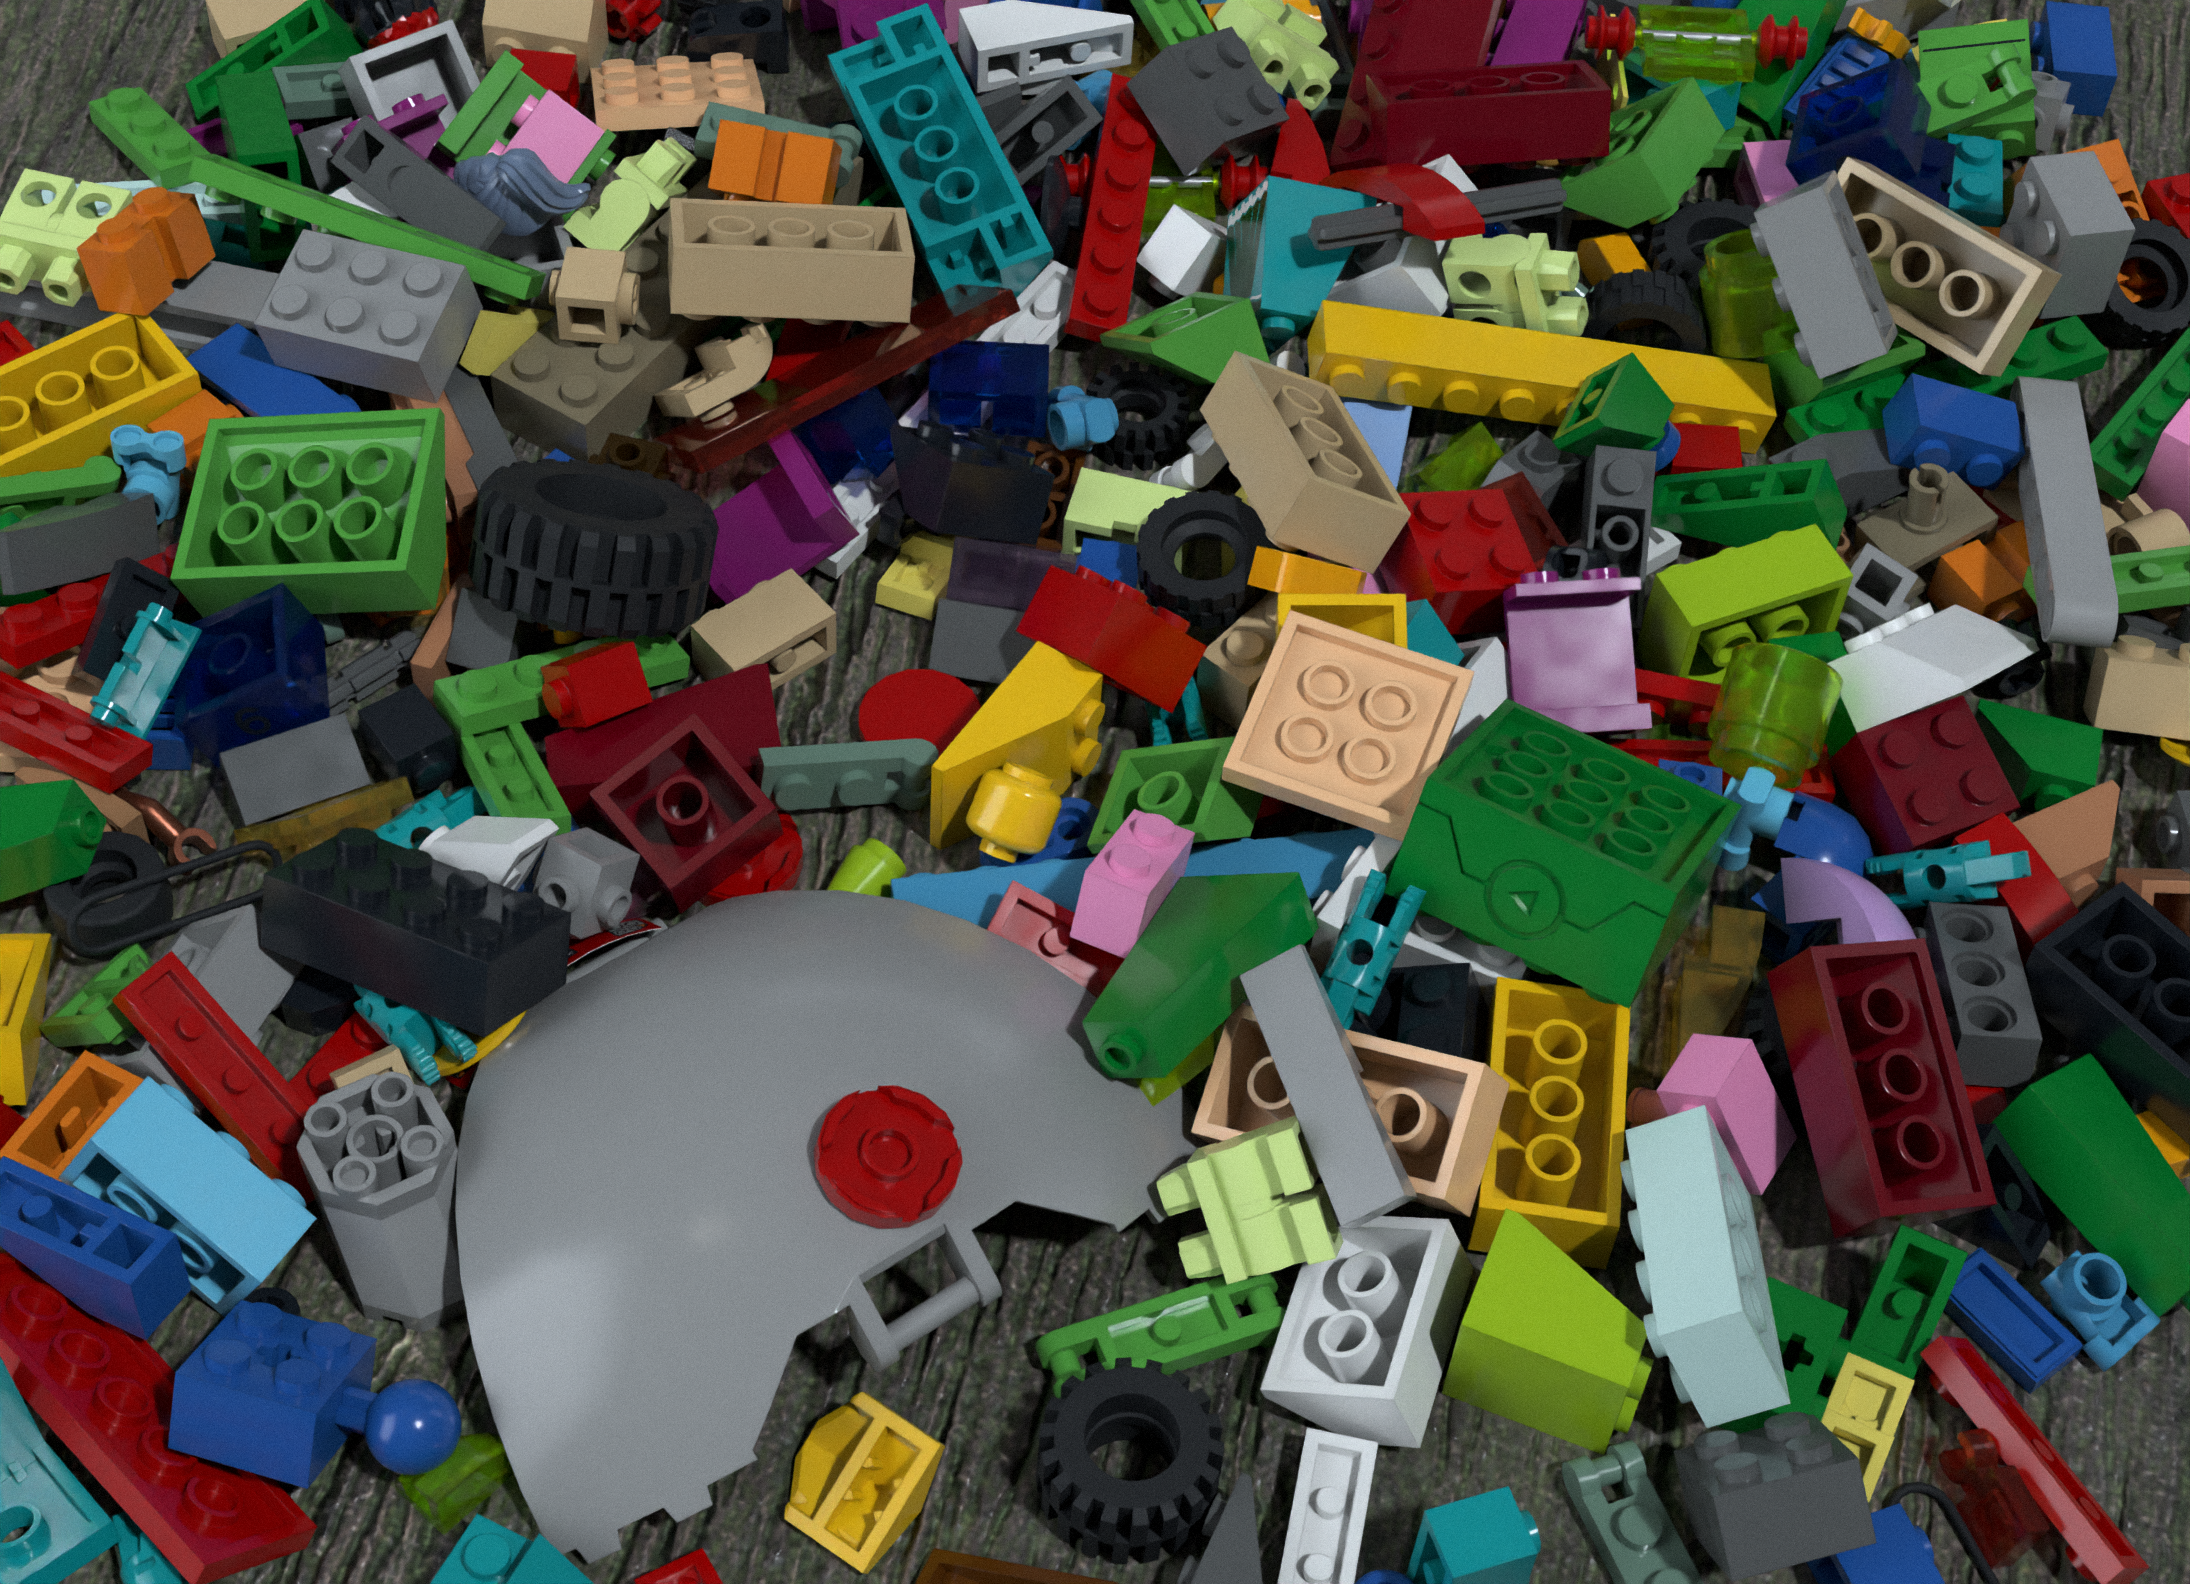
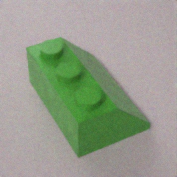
(1651, 158)

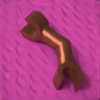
(167, 827)

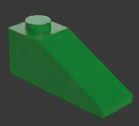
(302, 37)
(1750, 502)

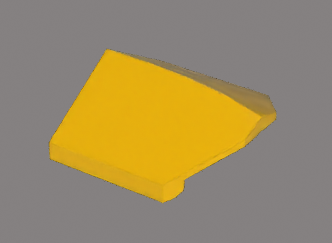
(861, 1480)

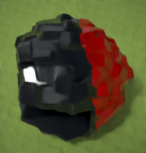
(393, 20)

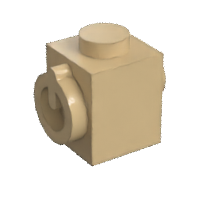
(594, 295)

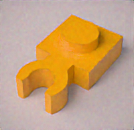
(1878, 34)

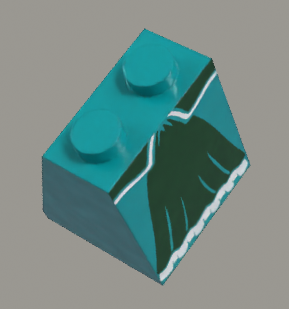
(1276, 260)

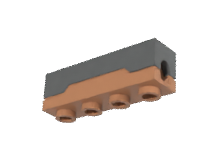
(472, 444)

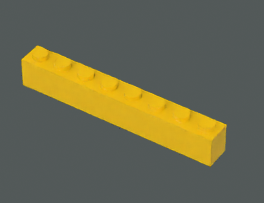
(1518, 370)

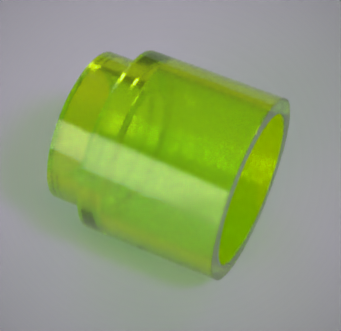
(1741, 301)
(1773, 712)

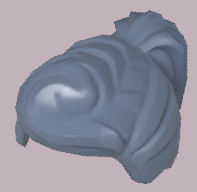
(519, 189)

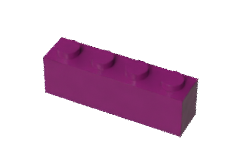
(1537, 31)

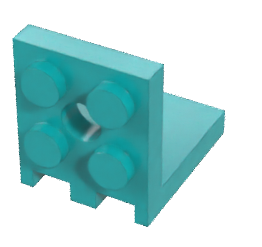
(47, 1498)

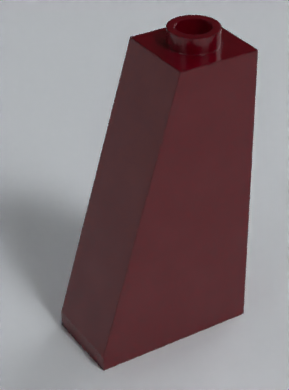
(732, 706)

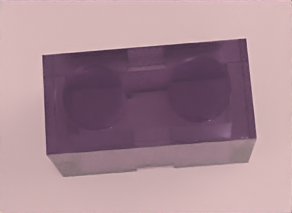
(1002, 570)

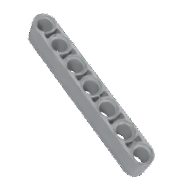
(2063, 516)

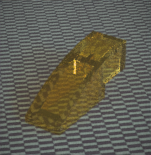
(1715, 984)

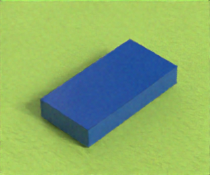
(2009, 1322)

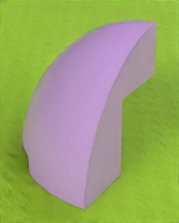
(1831, 893)

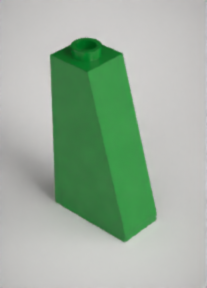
(1776, 85)
(261, 138)
(45, 835)
(1188, 968)
(2105, 1177)

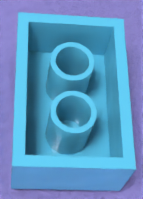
(195, 1183)

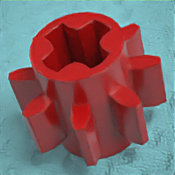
(632, 18)

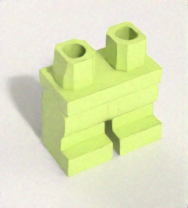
(1283, 47)
(636, 200)
(42, 238)
(1515, 283)
(1241, 1199)

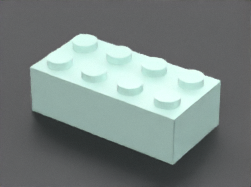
(1702, 1269)

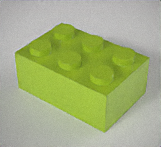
(1740, 597)

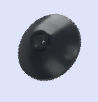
(1058, 208)

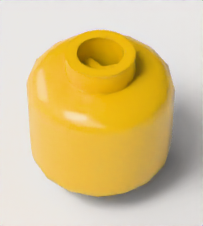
(1013, 811)

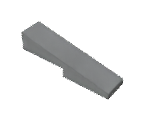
(1326, 1089)

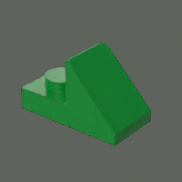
(1905, 1300)

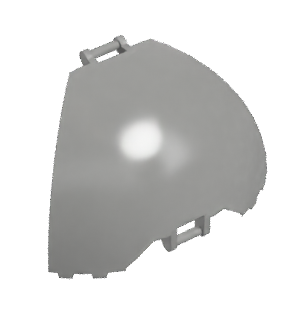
(653, 1195)

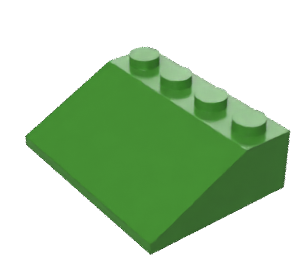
(319, 502)

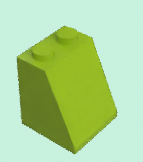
(1548, 1343)

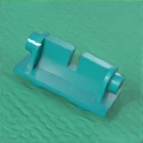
(146, 671)

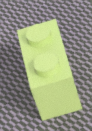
(1114, 509)

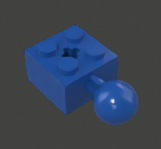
(289, 1392)

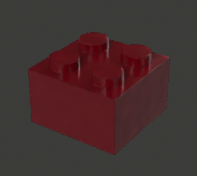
(1922, 779)
(687, 812)

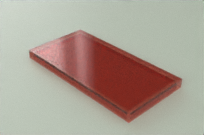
(837, 375)

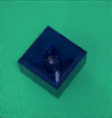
(1865, 117)
(252, 674)

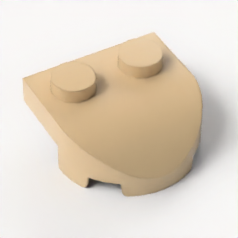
(727, 371)

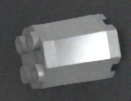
(387, 1194)

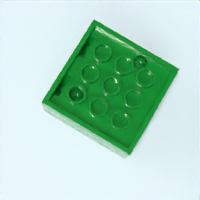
(1562, 851)

